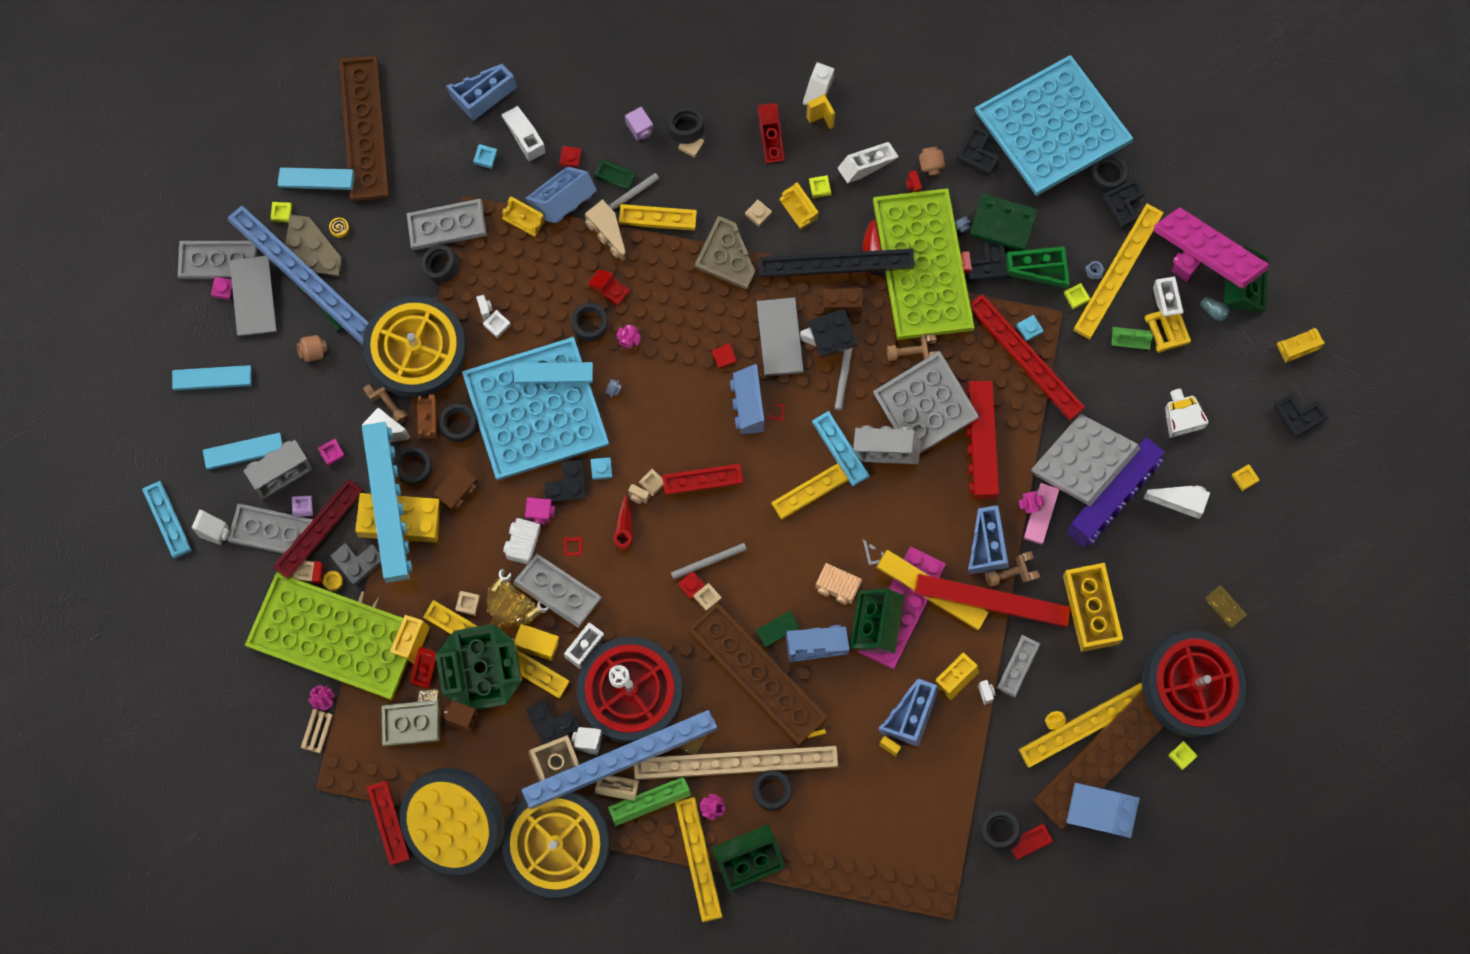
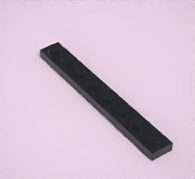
(836, 263)

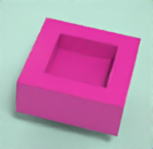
(222, 288)
(331, 452)

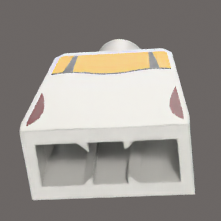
(1184, 414)

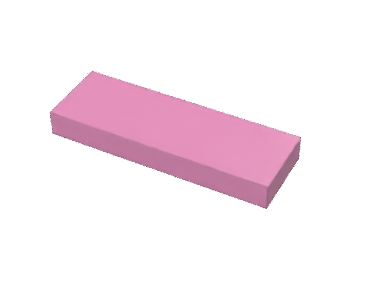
(1040, 520)

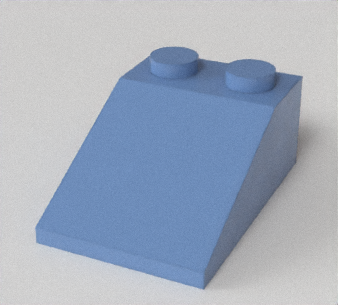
(1102, 810)

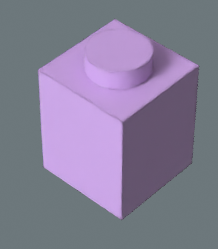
(639, 123)

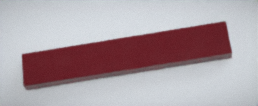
(318, 529)

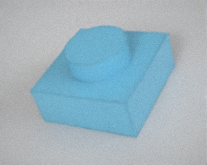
(485, 156)
(1029, 328)
(601, 468)

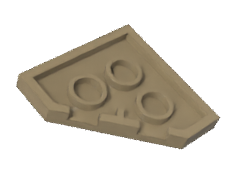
(312, 247)
(726, 255)

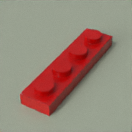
(702, 479)
(388, 822)

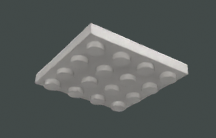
(927, 401)
(1085, 459)

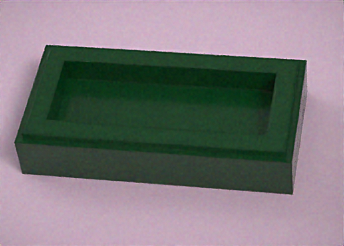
(615, 175)
(777, 629)

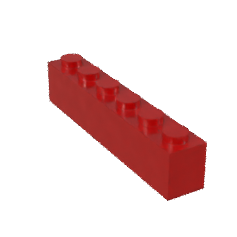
(982, 442)

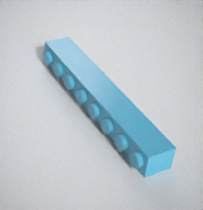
(386, 503)

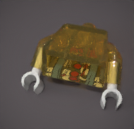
(509, 605)

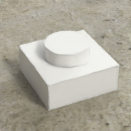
(485, 307)
(496, 324)
(986, 691)

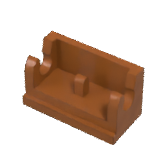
(427, 417)

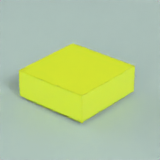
(820, 186)
(281, 212)
(1077, 296)
(1182, 755)

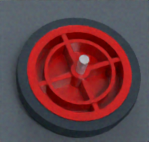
(1194, 684)
(645, 702)

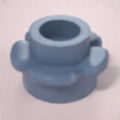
(963, 224)
(1095, 265)
(613, 388)

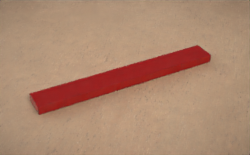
(1026, 357)
(992, 600)

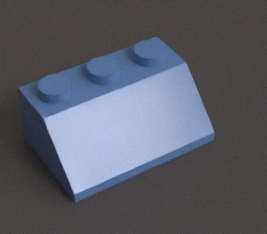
(562, 194)
(747, 401)

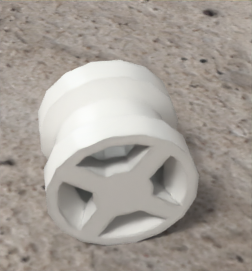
(616, 673)

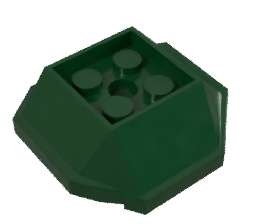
(459, 667)

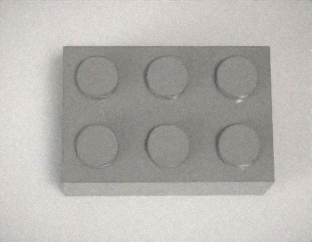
(887, 445)
(277, 469)

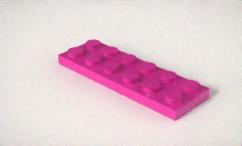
(1211, 247)
(912, 605)

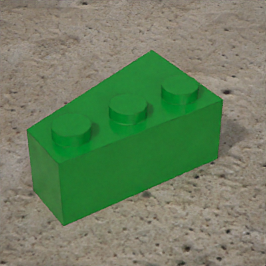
(1039, 265)

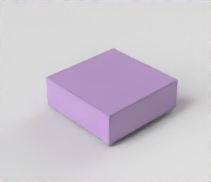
(302, 506)

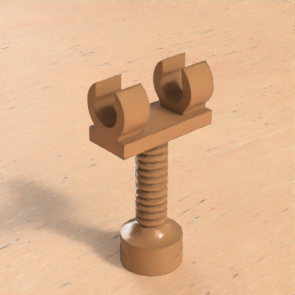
(893, 352)
(399, 416)
(993, 578)

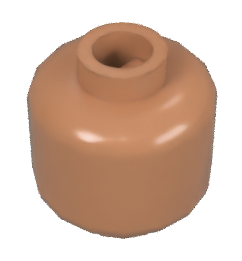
(932, 160)
(311, 348)

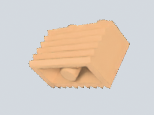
(838, 584)

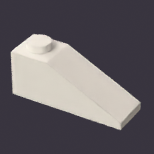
(866, 161)
(1184, 499)

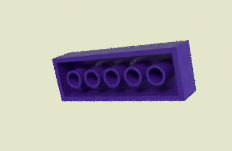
(1123, 488)

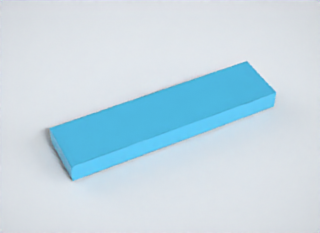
(316, 178)
(553, 373)
(211, 378)
(840, 448)
(241, 451)
(167, 519)

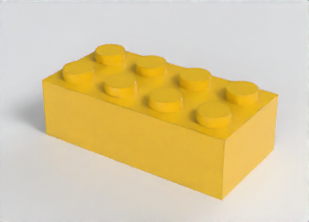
(420, 517)
(1092, 607)

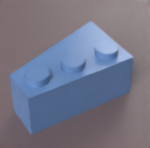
(482, 91)
(988, 545)
(817, 643)
(912, 714)

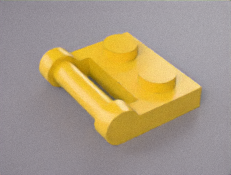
(1174, 330)

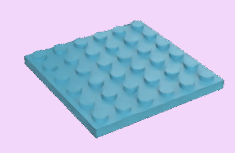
(1053, 125)
(533, 422)

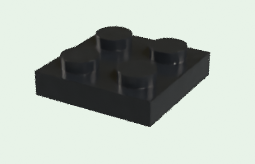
(832, 333)

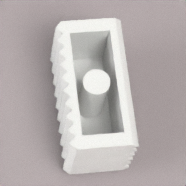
(522, 541)
(584, 645)

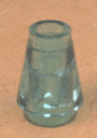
(1215, 309)

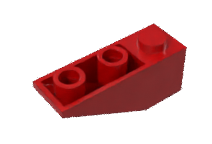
(770, 132)

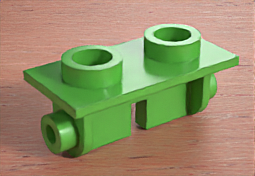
(1131, 338)

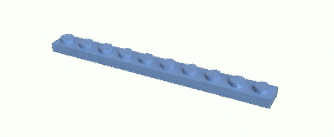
(299, 272)
(619, 759)

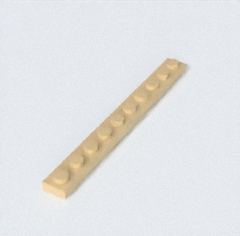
(737, 763)

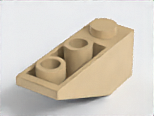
(604, 222)

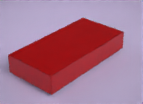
(1032, 841)

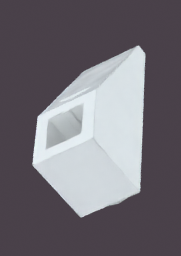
(524, 133)

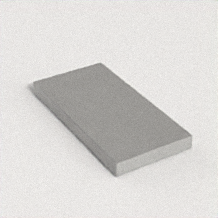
(446, 224)
(211, 258)
(253, 296)
(779, 337)
(265, 528)
(557, 590)

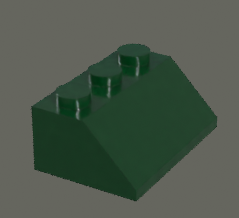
(1003, 222)
(1251, 296)
(877, 621)
(748, 857)

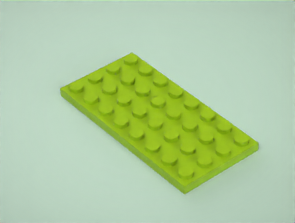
(935, 292)
(329, 636)

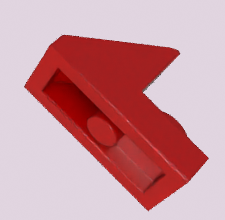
(607, 286)
(424, 668)

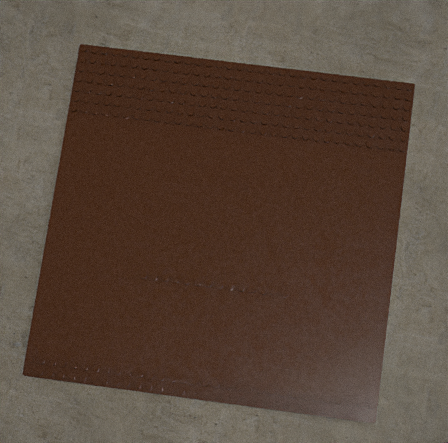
(858, 831)

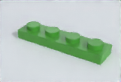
(649, 801)

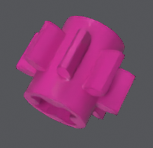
(628, 336)
(1031, 502)
(321, 697)
(712, 807)

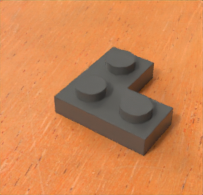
(357, 567)

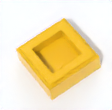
(1245, 477)
(890, 746)

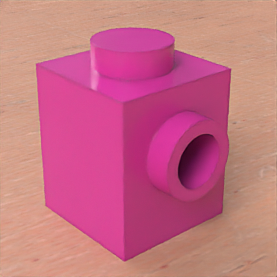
(1185, 265)
(539, 510)

